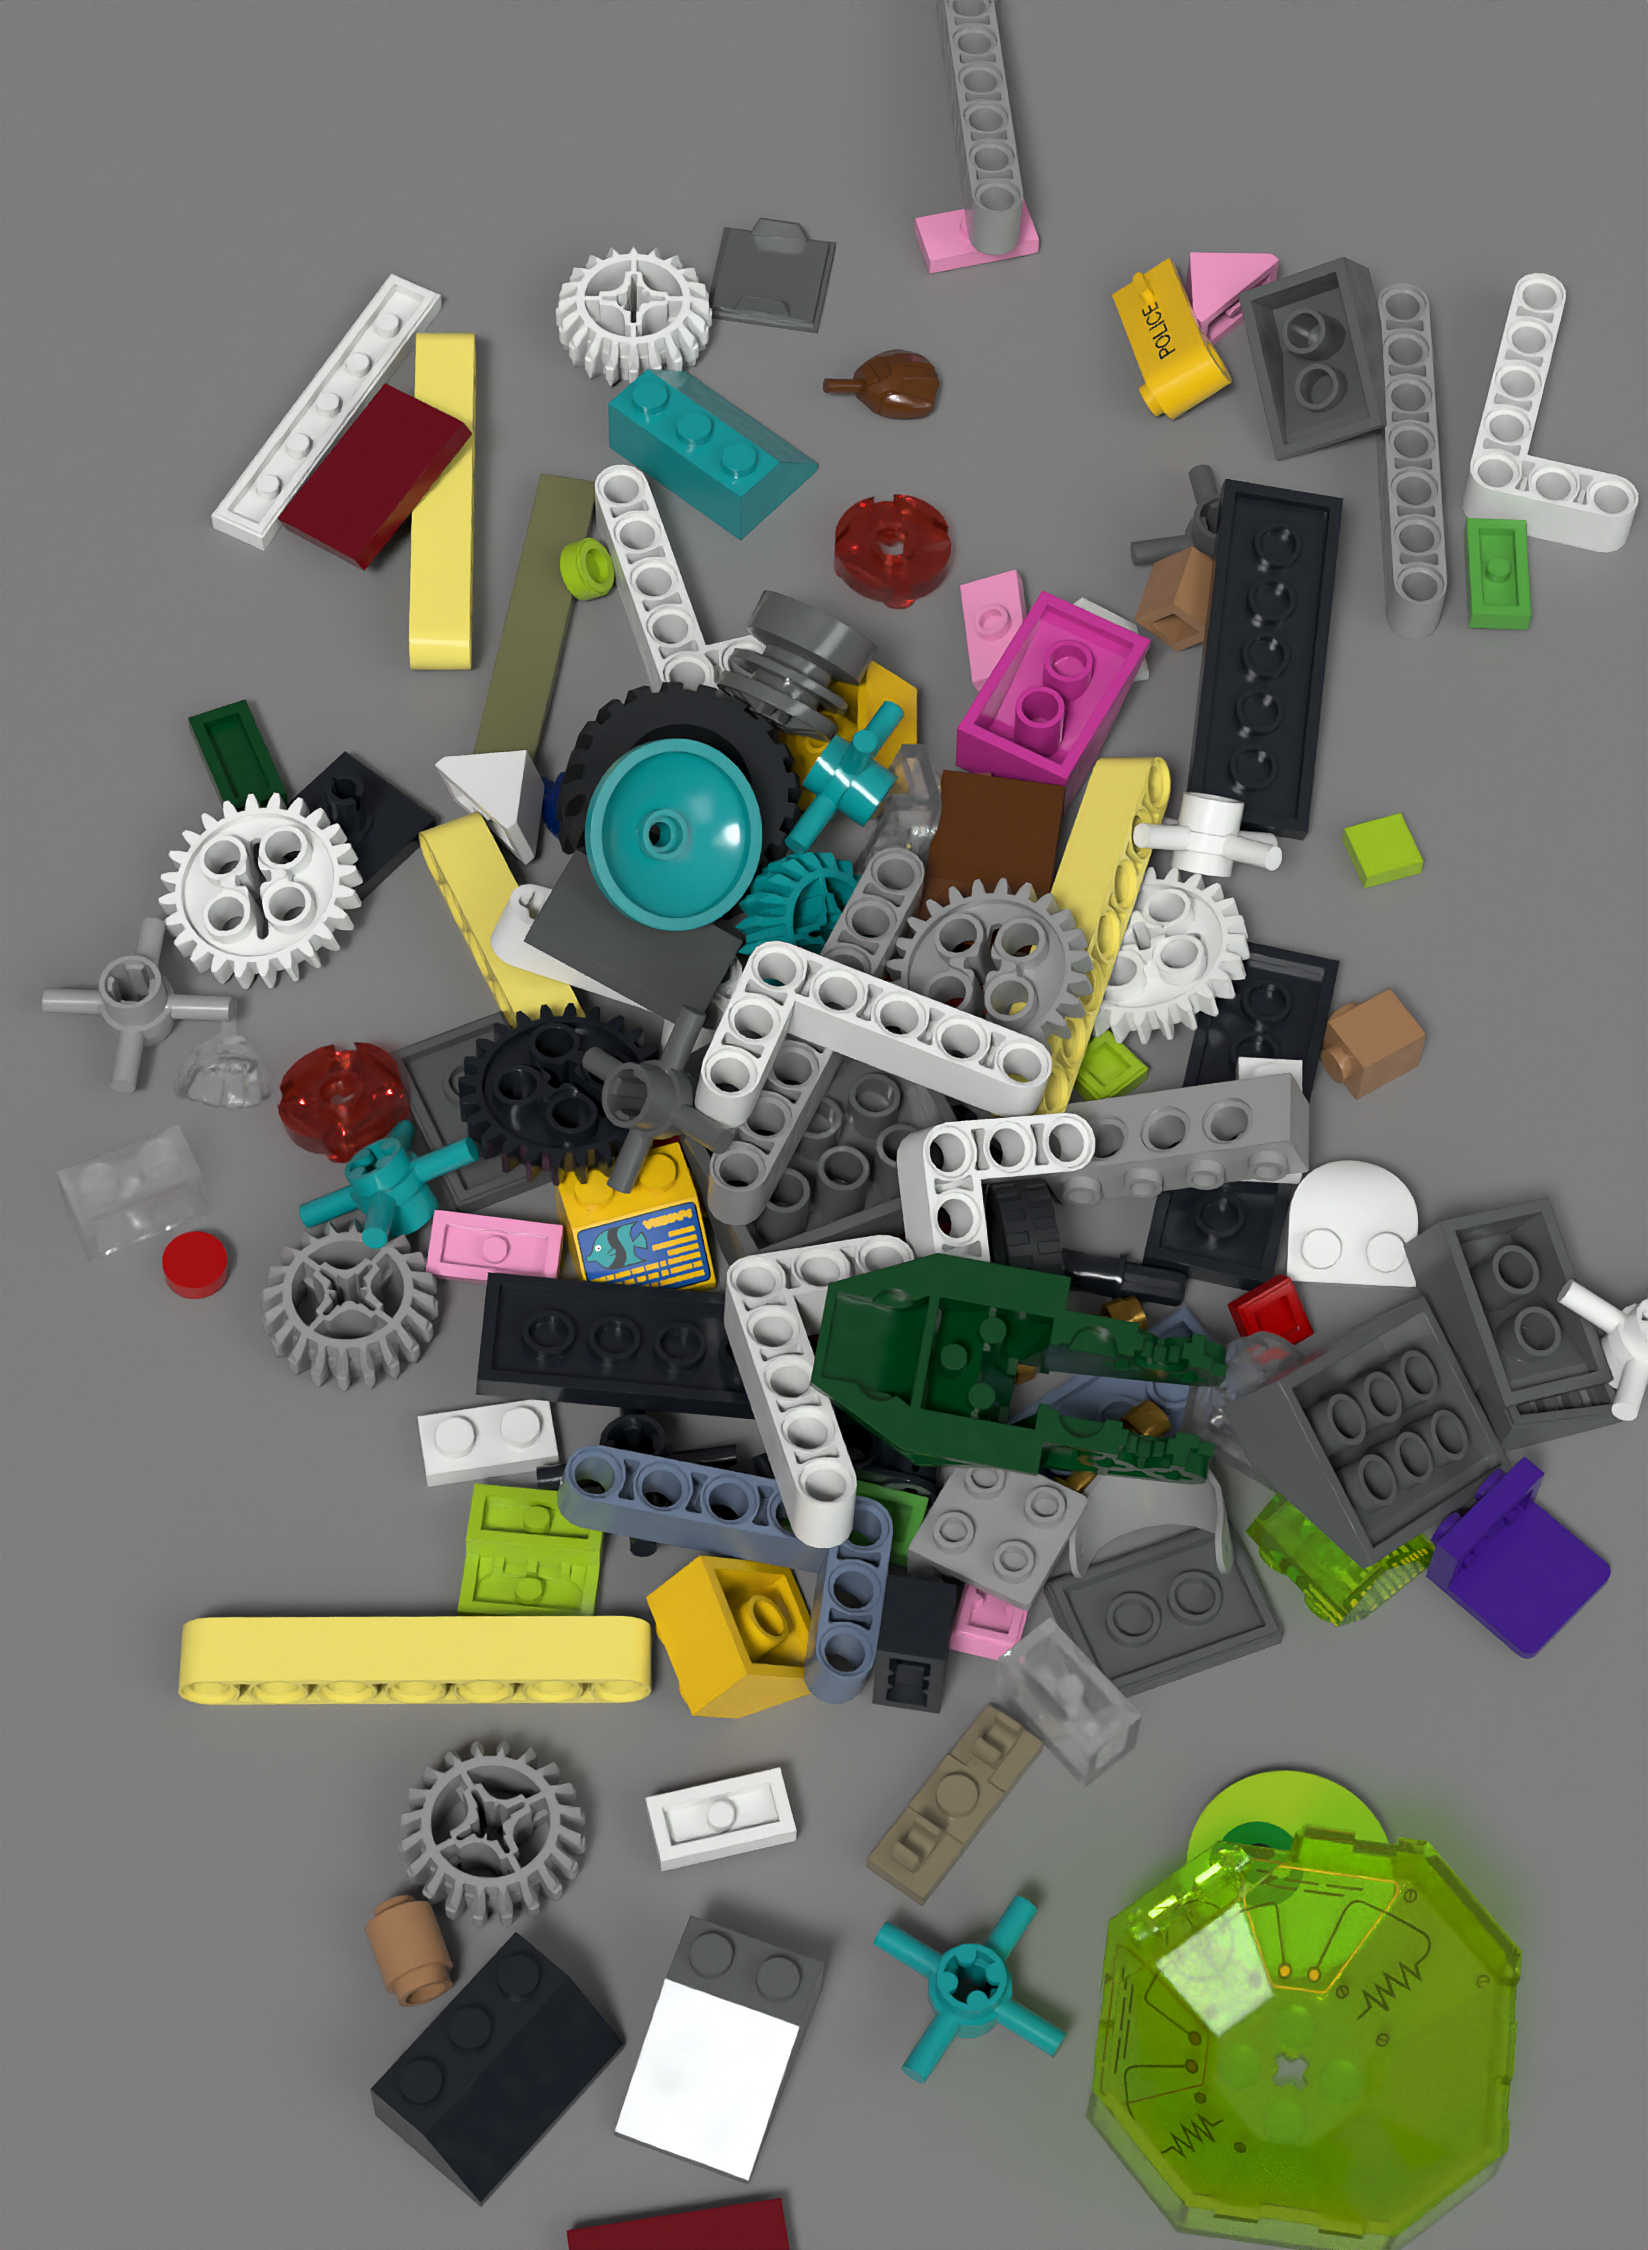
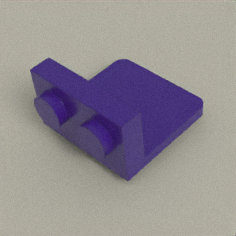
(1515, 1562)

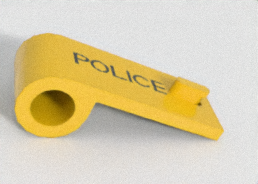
(1168, 342)

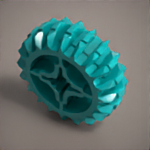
(797, 900)

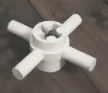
(1209, 837)
(1623, 1344)

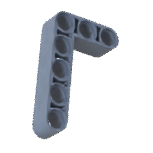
(751, 1537)

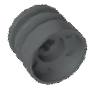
(797, 665)

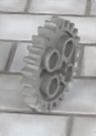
(1044, 979)

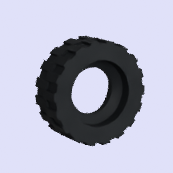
(1023, 1226)

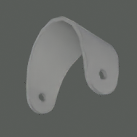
(1130, 1504)

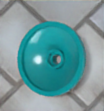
(705, 842)

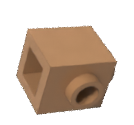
(1177, 598)
(1371, 1043)

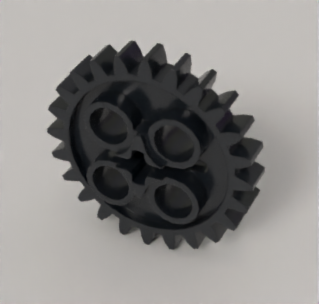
(538, 1102)

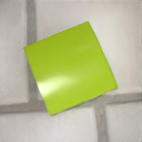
(527, 1557)

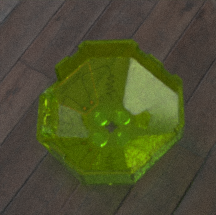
(1323, 1955)

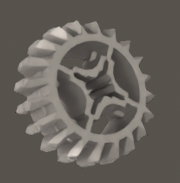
(350, 1326)
(537, 1802)

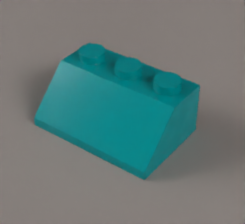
(705, 449)

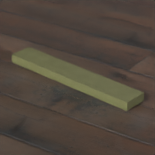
(535, 620)

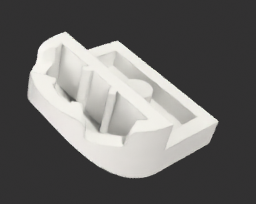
(1350, 1228)

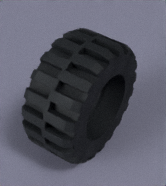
(694, 717)

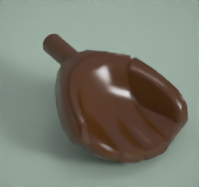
(892, 384)

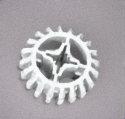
(598, 310)

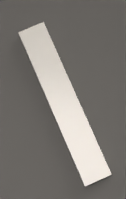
(326, 410)

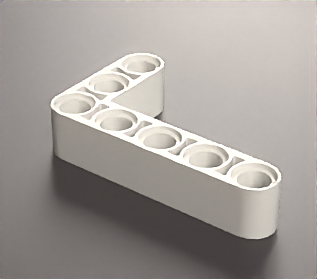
(1504, 482)
(654, 587)
(862, 1036)
(969, 1165)
(768, 1314)

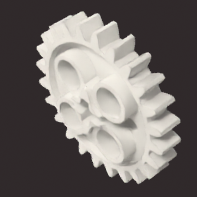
(207, 900)
(1173, 958)

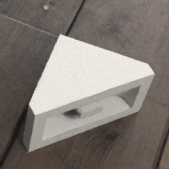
(505, 793)

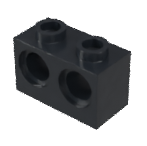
(914, 1642)

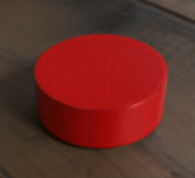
(195, 1265)

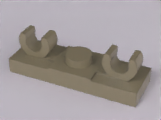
(954, 1804)

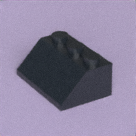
(496, 2069)

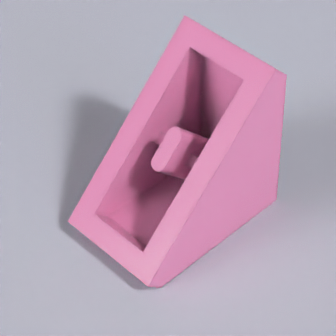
(1214, 287)

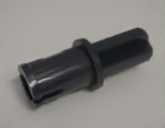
(1119, 1278)

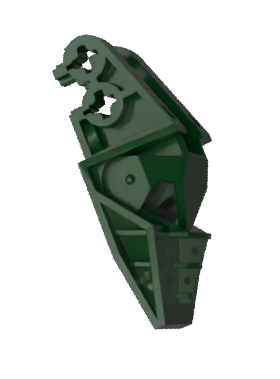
(934, 1355)

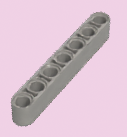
(981, 123)
(1410, 467)
(790, 1108)

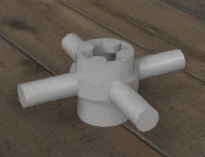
(136, 1021)

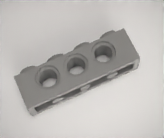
(1204, 1119)

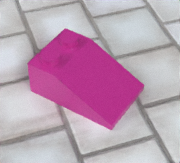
(1051, 697)

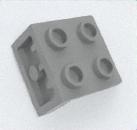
(997, 1532)

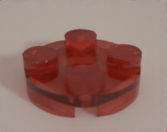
(885, 577)
(349, 1126)

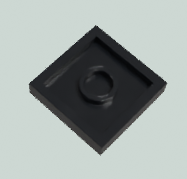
(373, 816)

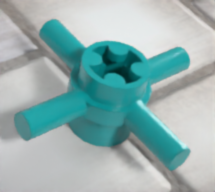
(847, 779)
(390, 1186)
(980, 2013)

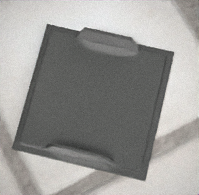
(771, 276)

